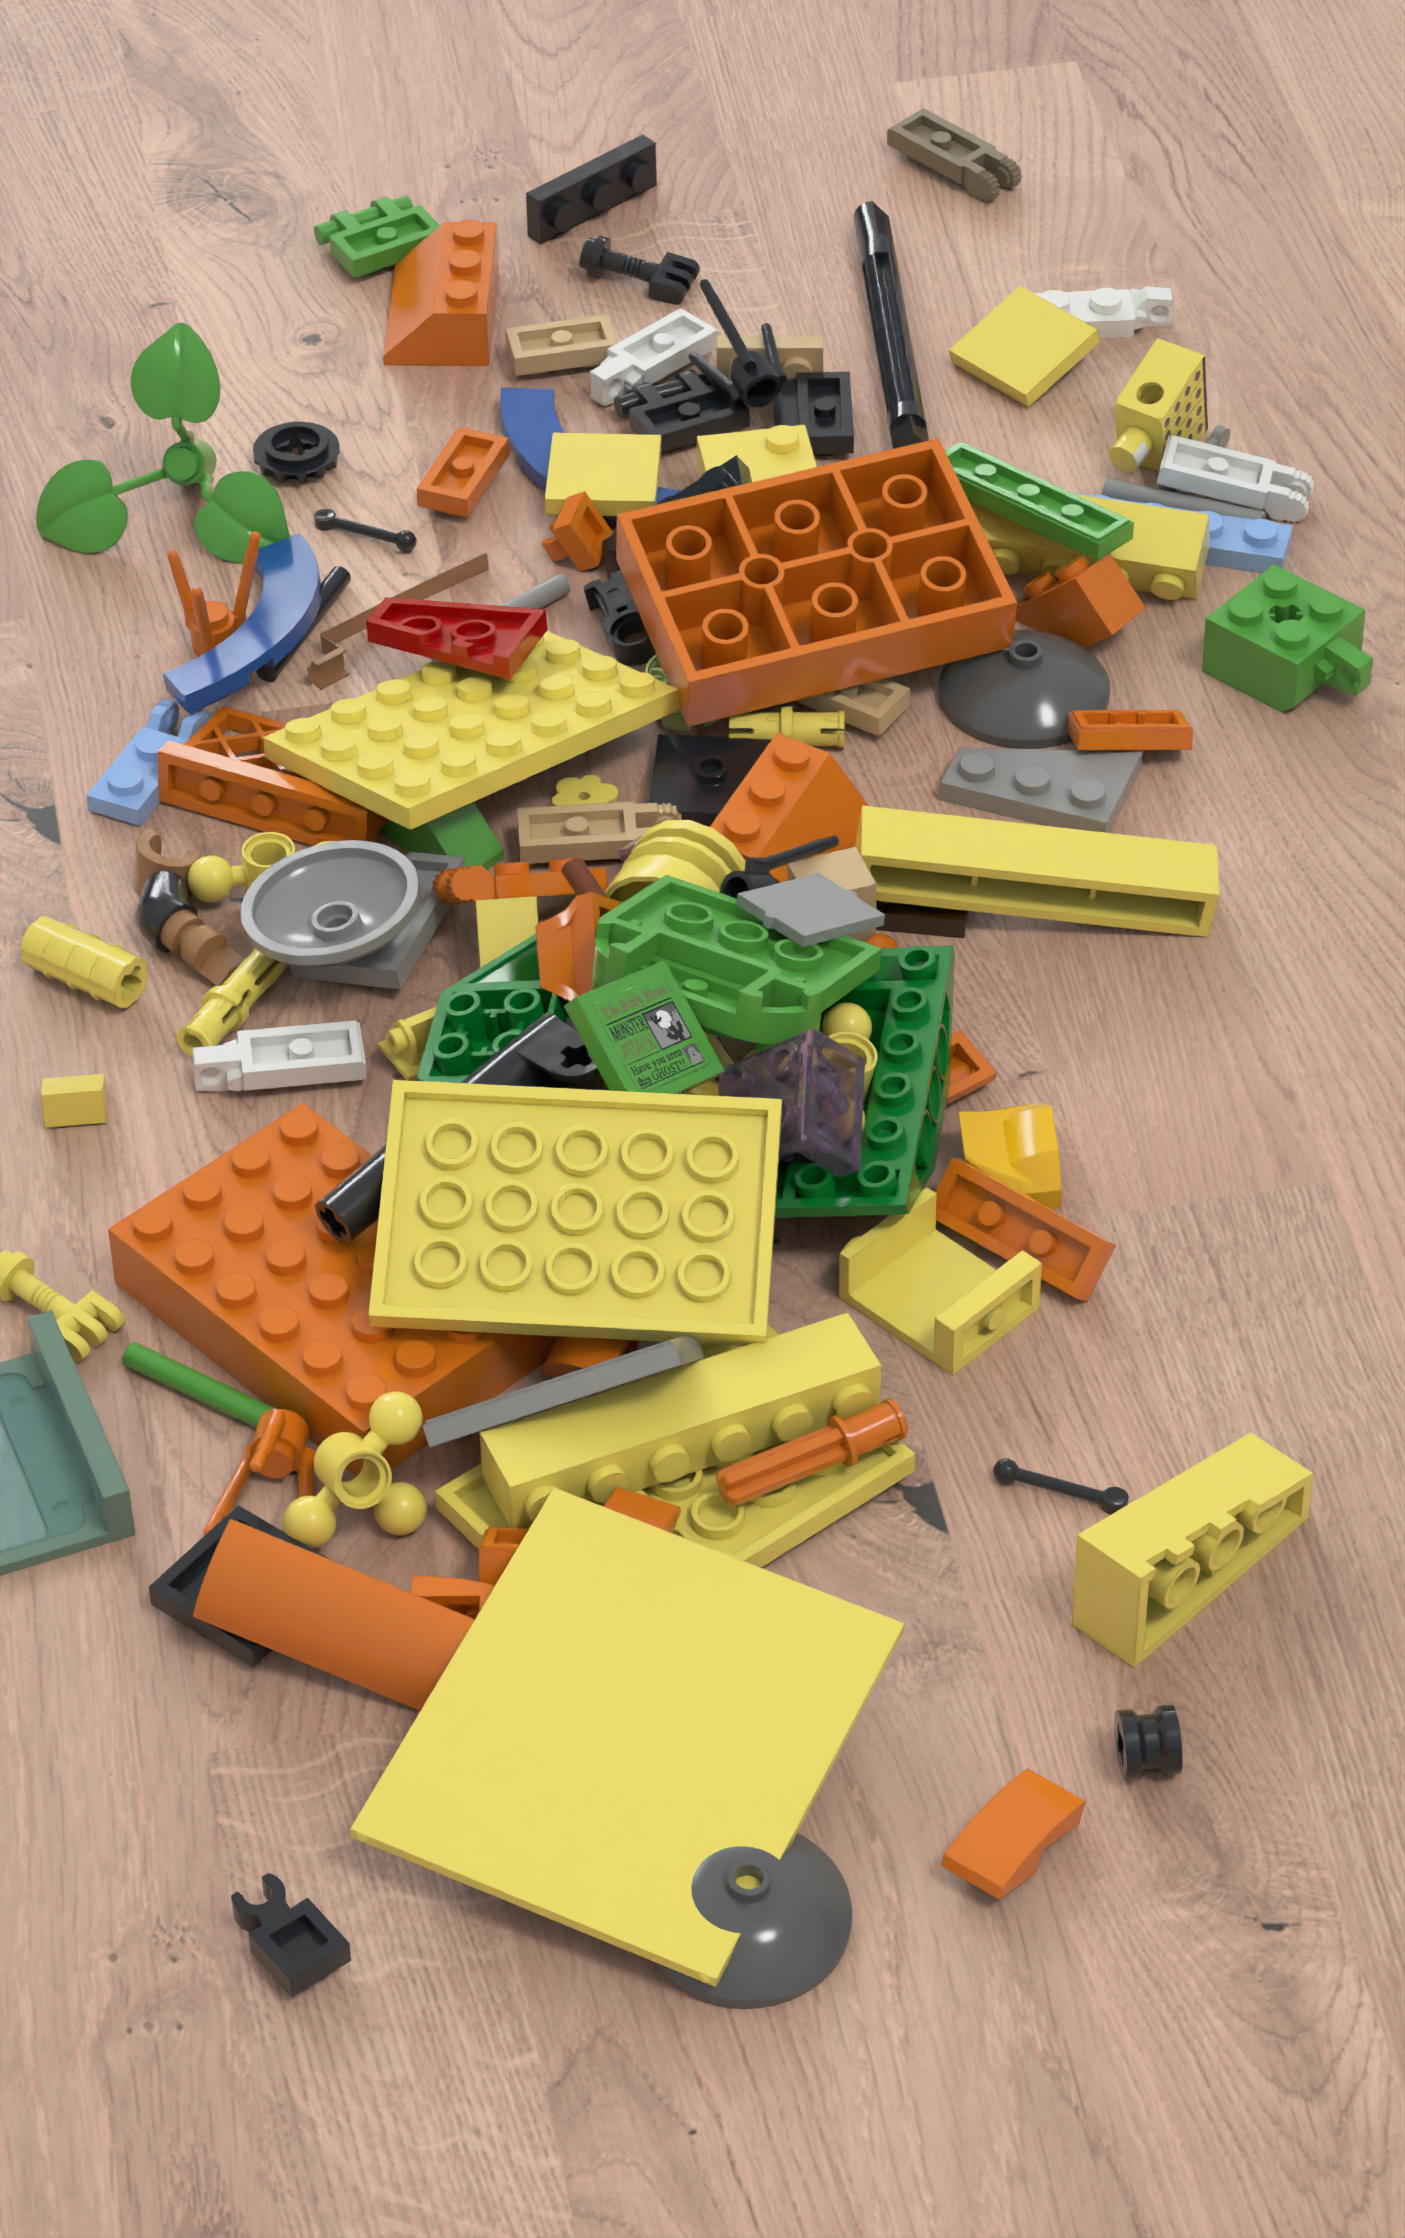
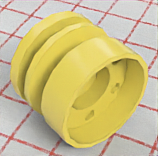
(677, 850)

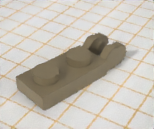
(955, 154)

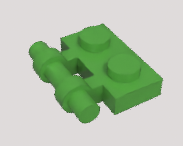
(375, 235)

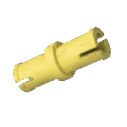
(796, 725)

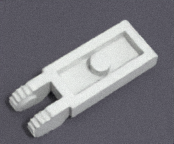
(1236, 478)

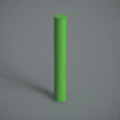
(194, 1384)

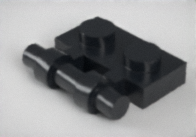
(681, 410)

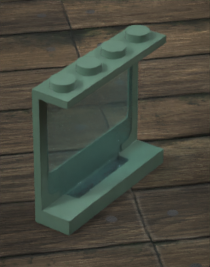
(55, 1461)

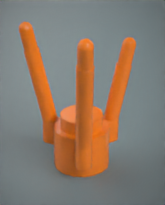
(211, 620)
(275, 1453)

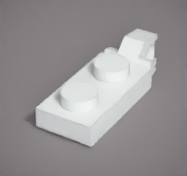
(1116, 311)
(651, 354)
(282, 1058)

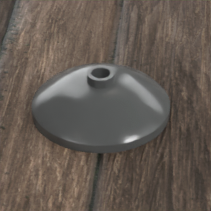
(1024, 691)
(789, 1925)

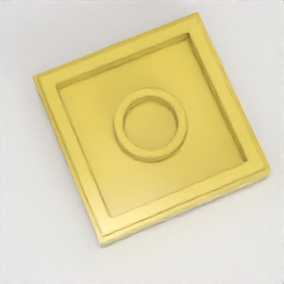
(1024, 346)
(612, 469)

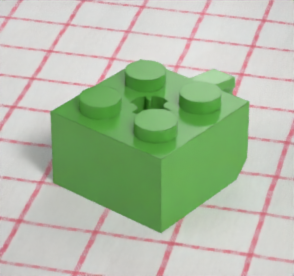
(1286, 641)

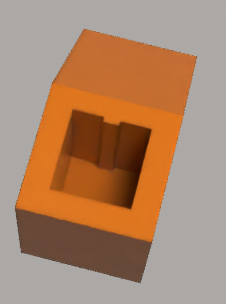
(1080, 603)

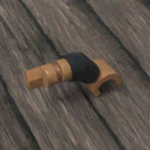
(168, 916)

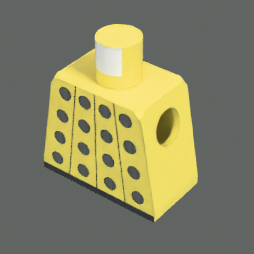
(1160, 401)

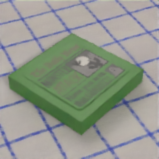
(645, 1034)

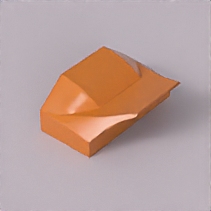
(568, 945)

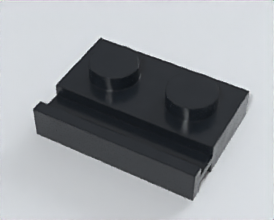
(821, 404)

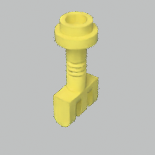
(79, 1322)

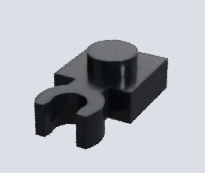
(293, 1942)

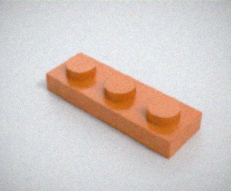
(1014, 1222)

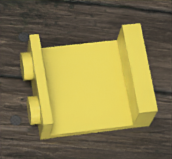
(935, 1289)

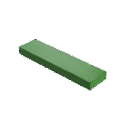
(1038, 503)

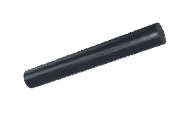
(330, 590)

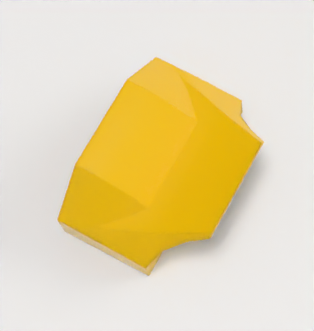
(1016, 1148)

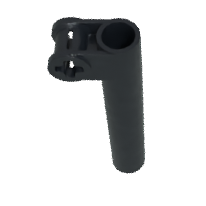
(540, 1056)

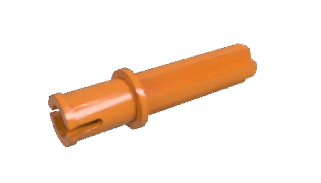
(811, 1453)

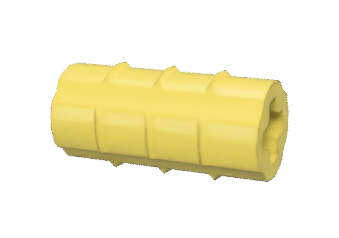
(84, 962)

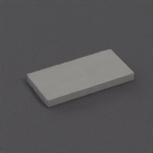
(562, 1390)

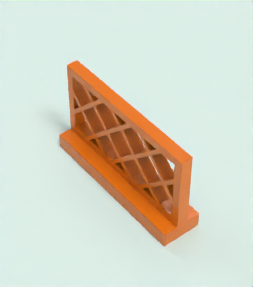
(254, 790)

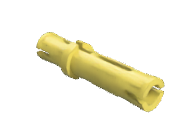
(228, 1006)

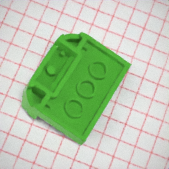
(727, 964)

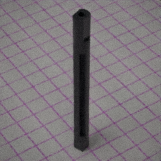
(890, 326)

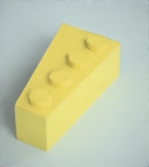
(1184, 1545)

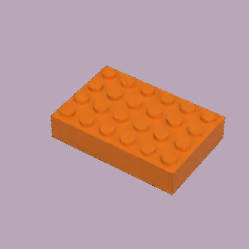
(814, 581)
(286, 1305)

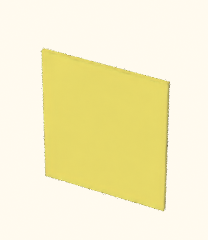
(623, 1727)

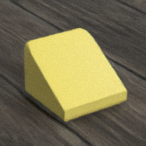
(74, 1100)

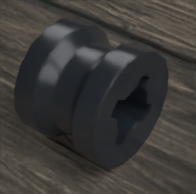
(1148, 1742)

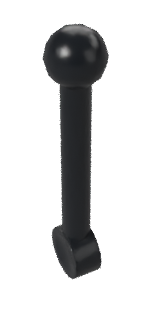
(326, 519)
(1111, 1499)

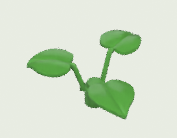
(180, 382)

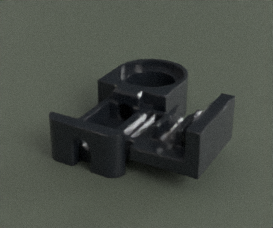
(620, 619)

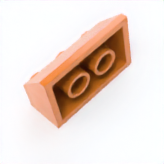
(445, 298)
(790, 800)

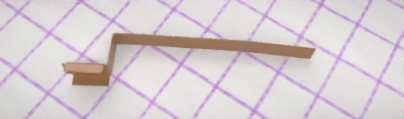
(330, 667)

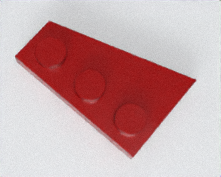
(460, 634)

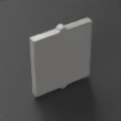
(810, 909)

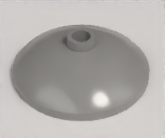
(331, 903)

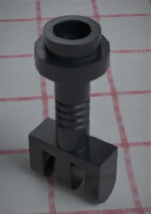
(667, 280)

